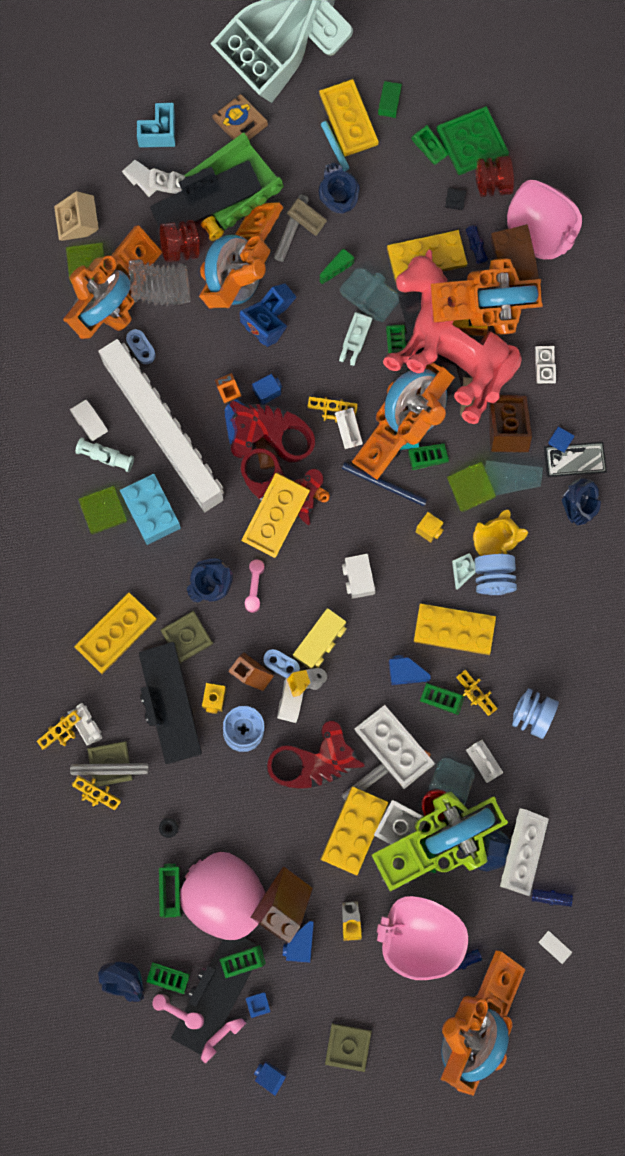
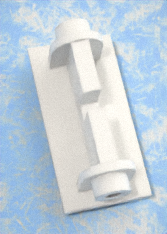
(348, 428)
(86, 727)
(484, 761)

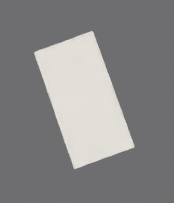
(555, 947)

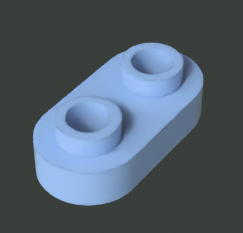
(141, 347)
(282, 663)

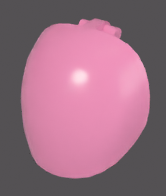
(549, 215)
(222, 896)
(422, 939)

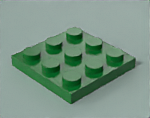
(471, 138)

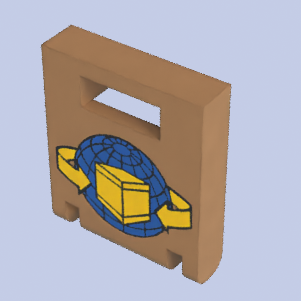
(237, 116)

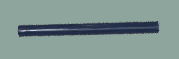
(384, 484)

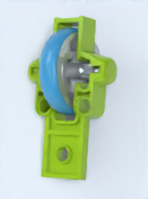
(459, 831)

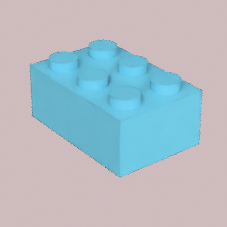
(150, 509)

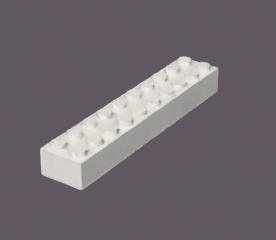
(160, 424)

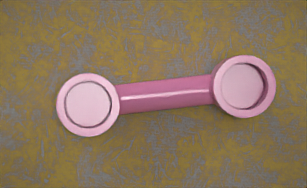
(252, 603)
(192, 1020)
(208, 1050)

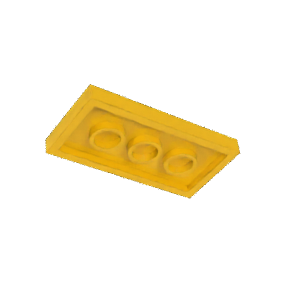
(348, 117)
(445, 248)
(275, 515)
(454, 629)
(115, 633)
(354, 830)

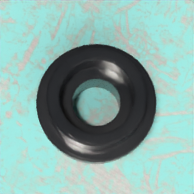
(173, 832)

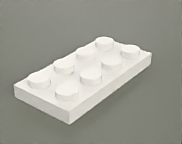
(394, 746)
(524, 852)

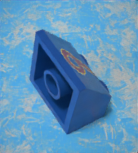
(262, 323)

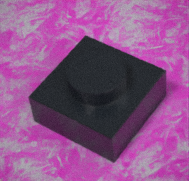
(455, 199)

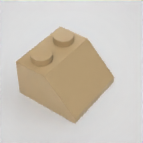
(76, 216)

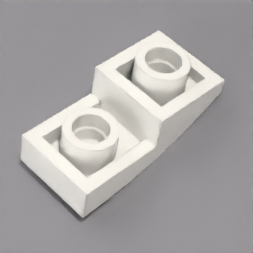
(139, 174)
(165, 181)
(545, 364)
(89, 420)
(289, 705)

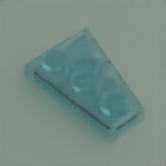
(512, 477)

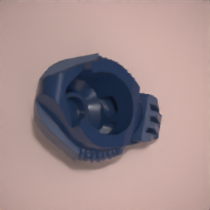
(338, 189)
(581, 501)
(210, 580)
(496, 848)
(121, 980)

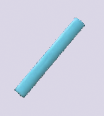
(328, 132)

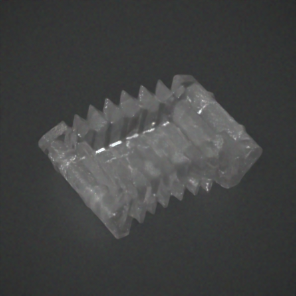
(159, 284)

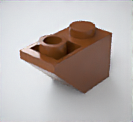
(251, 672)

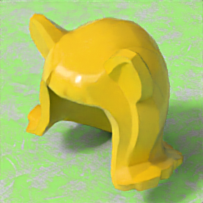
(498, 535)

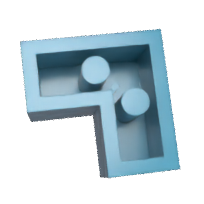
(158, 131)

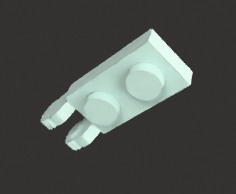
(356, 336)

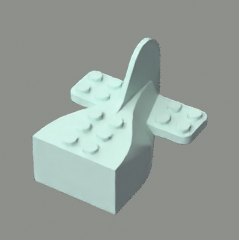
(271, 37)

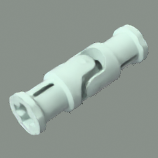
(97, 451)

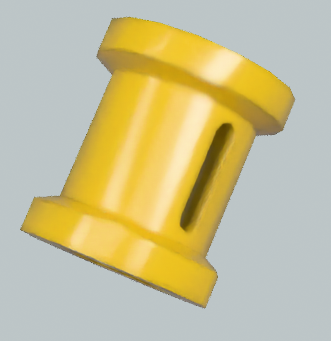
(212, 228)

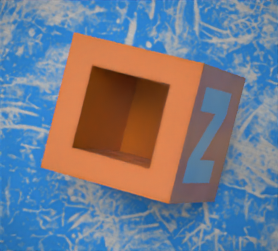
(228, 388)

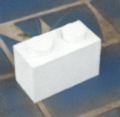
(359, 576)

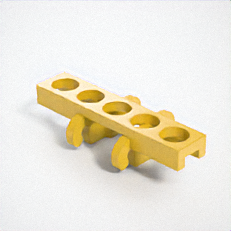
(338, 403)
(469, 692)
(52, 730)
(100, 797)

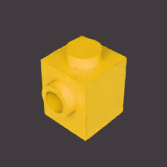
(430, 527)
(213, 698)

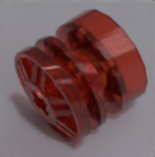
(495, 176)
(179, 241)

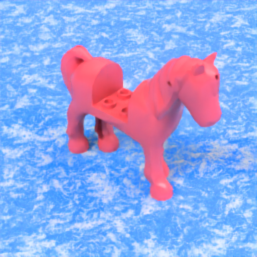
(487, 362)

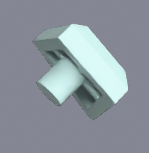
(463, 570)

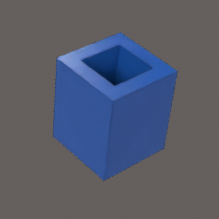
(267, 389)

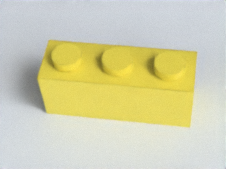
(320, 640)

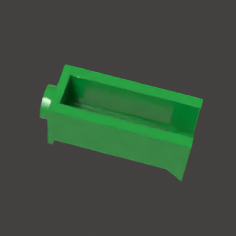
(169, 870)

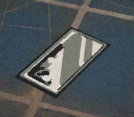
(577, 460)

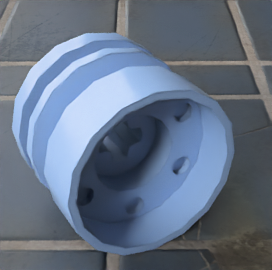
(495, 571)
(535, 713)
(243, 717)

